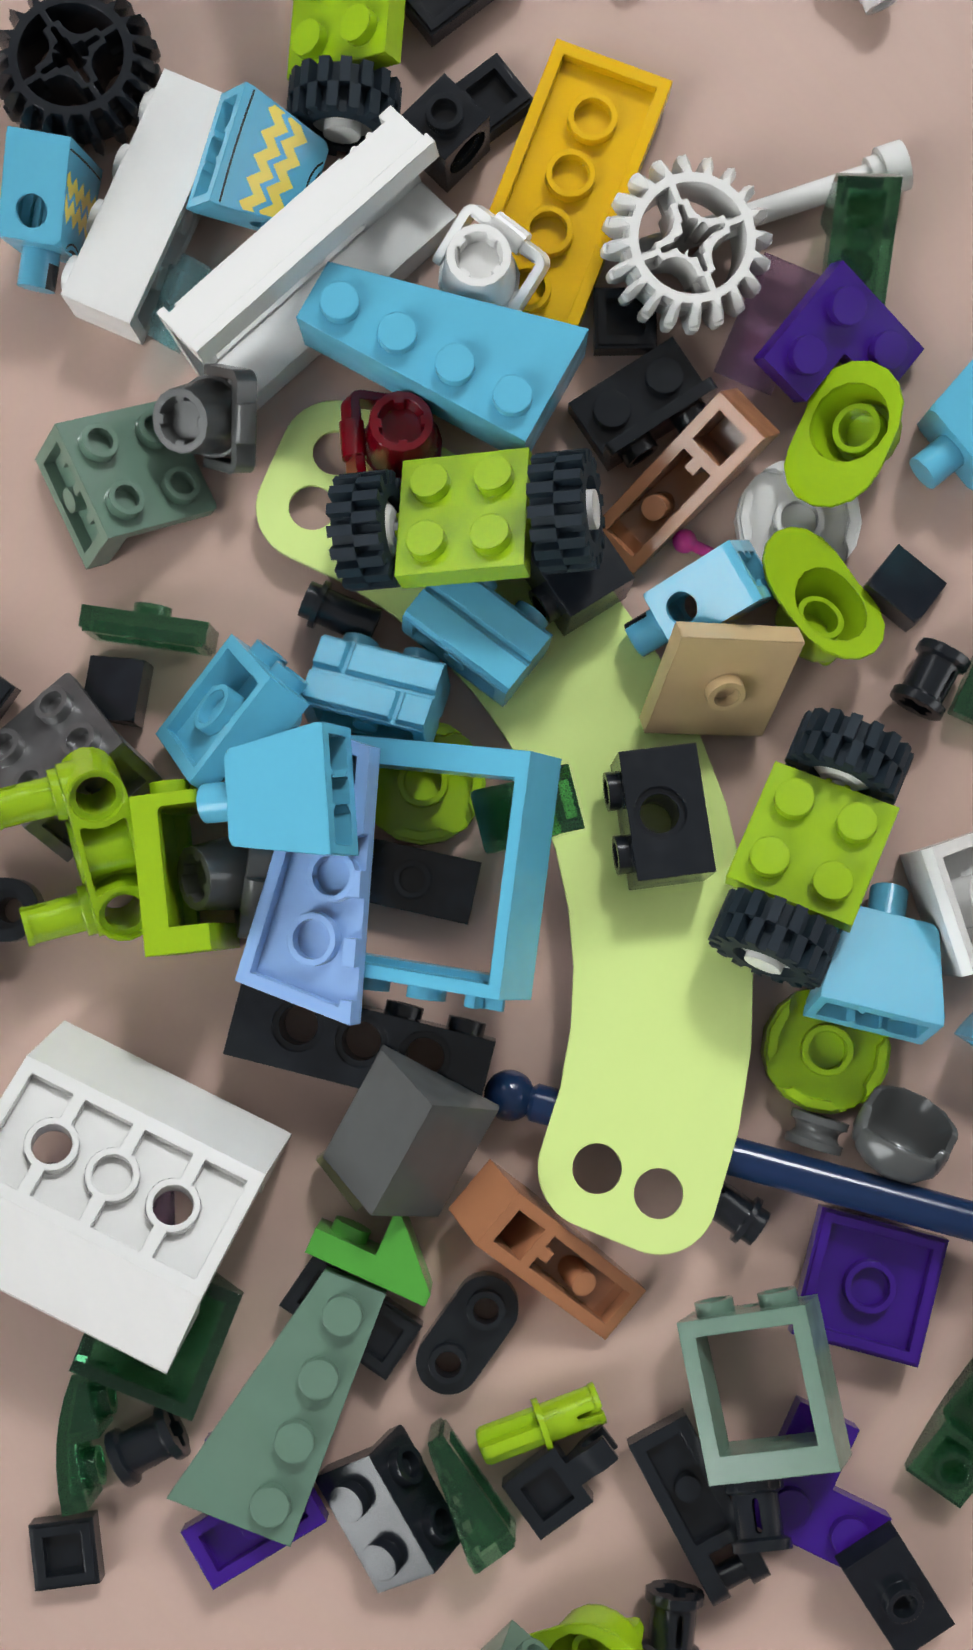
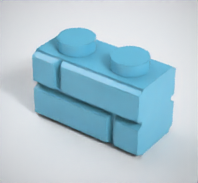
(479, 634)
(376, 688)

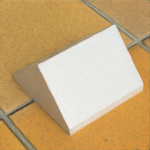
(943, 895)

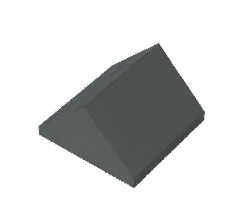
(407, 1137)

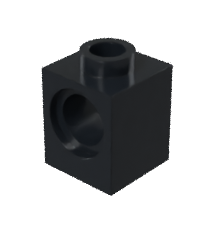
(457, 127)

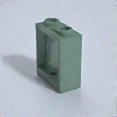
(775, 1456)

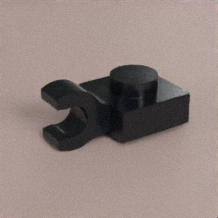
(553, 1485)

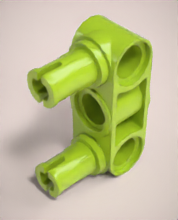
(100, 842)

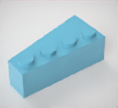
(466, 358)

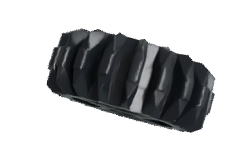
(98, 40)

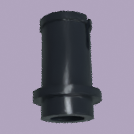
(337, 611)
(740, 1215)

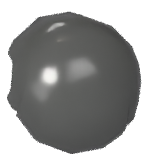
(903, 1135)

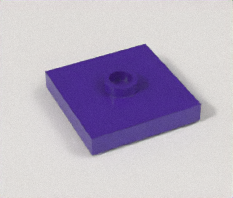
(872, 1282)

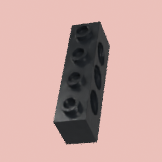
(261, 1037)

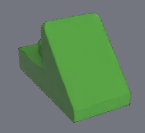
(393, 1264)

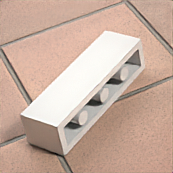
(144, 213)

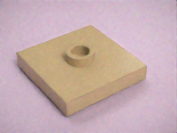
(720, 678)

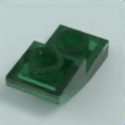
(945, 1447)
(79, 1463)

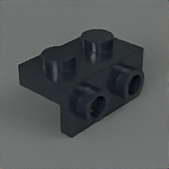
(390, 1510)

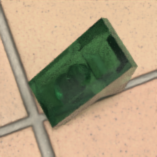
(862, 225)
(494, 804)

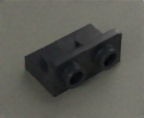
(641, 405)

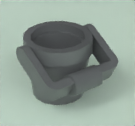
(212, 418)
(224, 878)

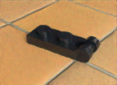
(697, 1513)

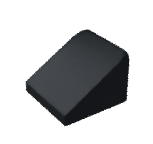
(903, 588)
(120, 688)

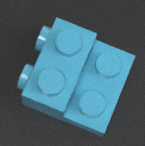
(234, 701)

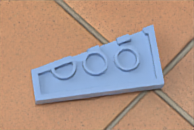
(315, 914)

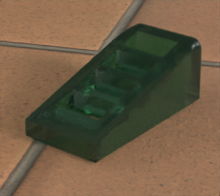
(477, 1511)

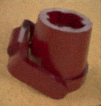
(396, 431)

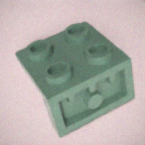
(119, 480)

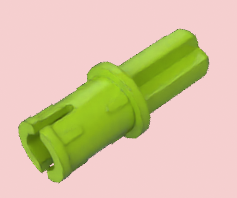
(540, 1424)

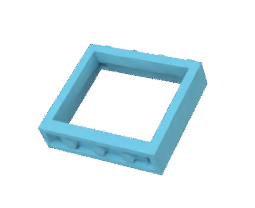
(522, 879)

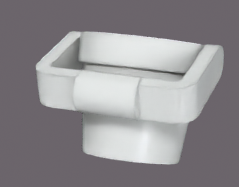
(479, 259)

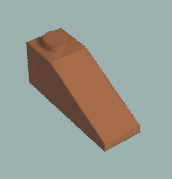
(687, 476)
(545, 1249)

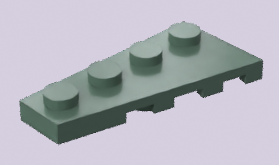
(278, 1428)

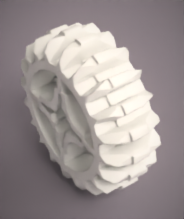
(733, 222)

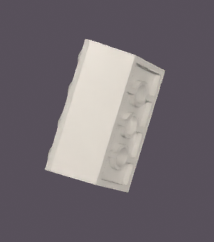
(84, 1229)

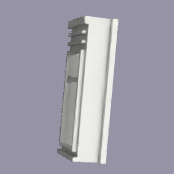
(357, 214)

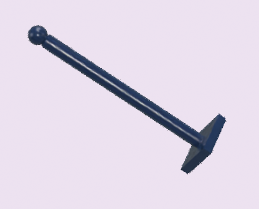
(779, 1168)

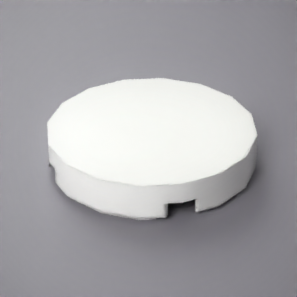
(772, 506)

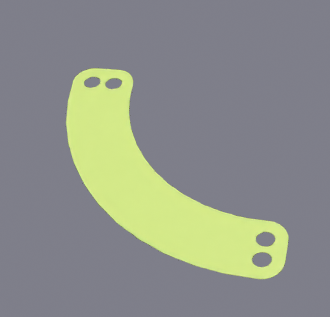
(654, 1008)

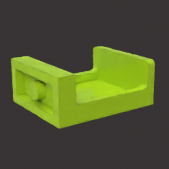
(159, 837)

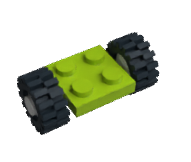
(341, 65)
(467, 519)
(811, 847)

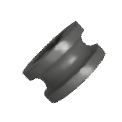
(816, 1131)

